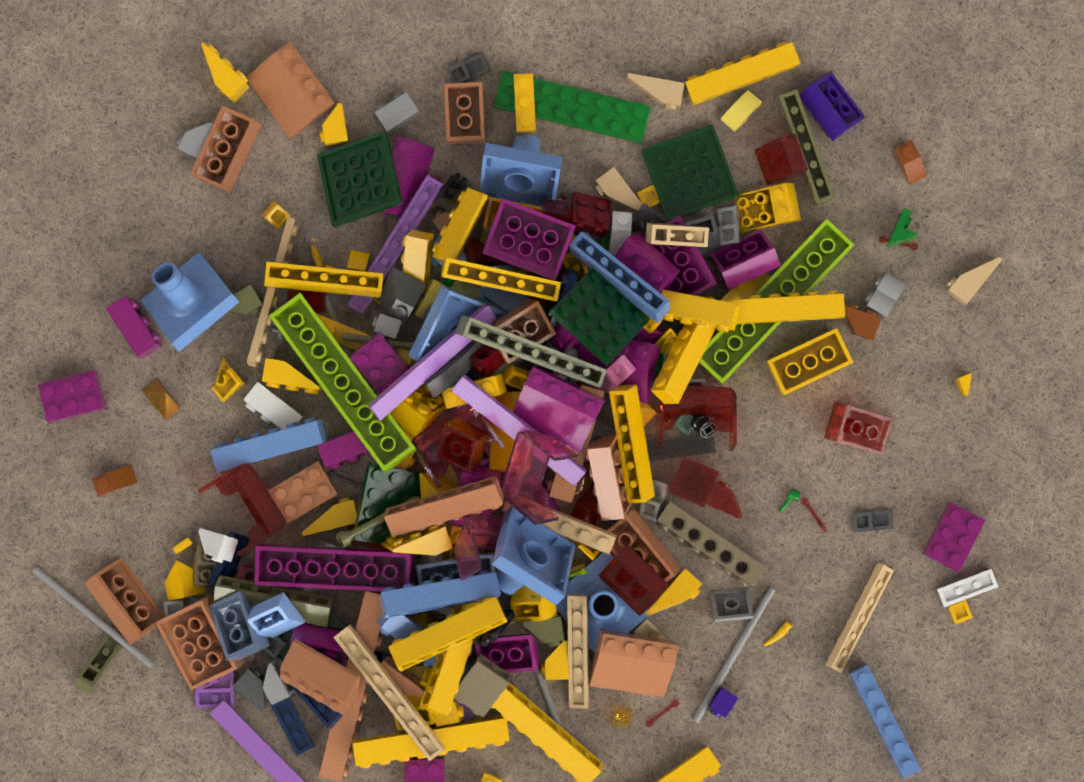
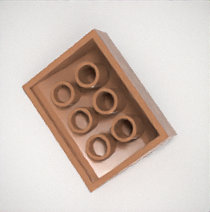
(290, 90)
(196, 643)
(633, 663)

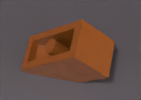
(909, 161)
(114, 480)

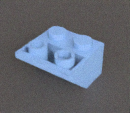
(274, 616)

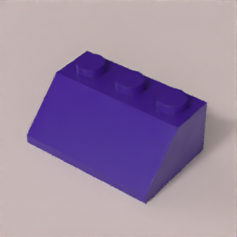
(831, 106)

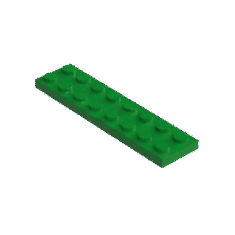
(579, 108)

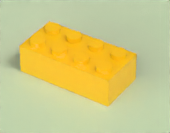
(809, 362)

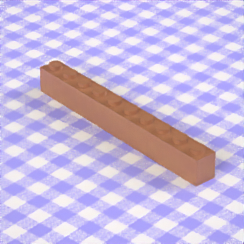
(339, 741)

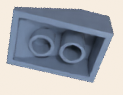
(234, 631)

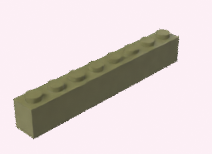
(530, 351)

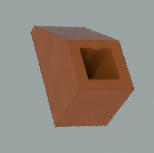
(862, 323)

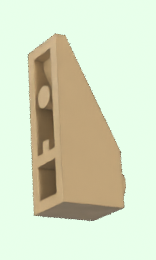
(662, 91)
(617, 190)
(676, 235)
(967, 284)

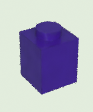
(722, 703)

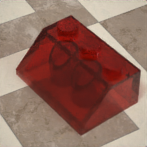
(633, 580)

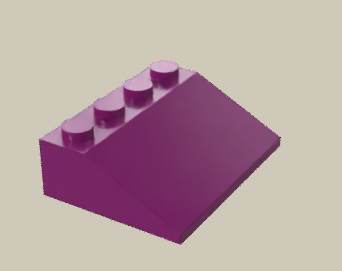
(529, 239)
(694, 271)
(641, 355)
(558, 407)

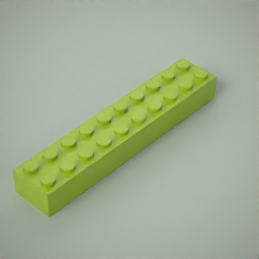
(797, 275)
(341, 382)

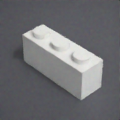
(271, 407)

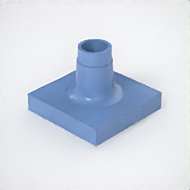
(520, 172)
(187, 299)
(443, 318)
(532, 557)
(622, 617)

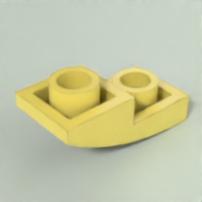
(741, 110)
(428, 298)

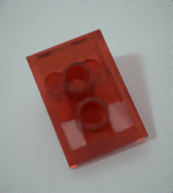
(858, 428)

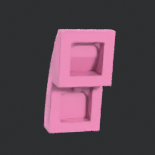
(617, 374)

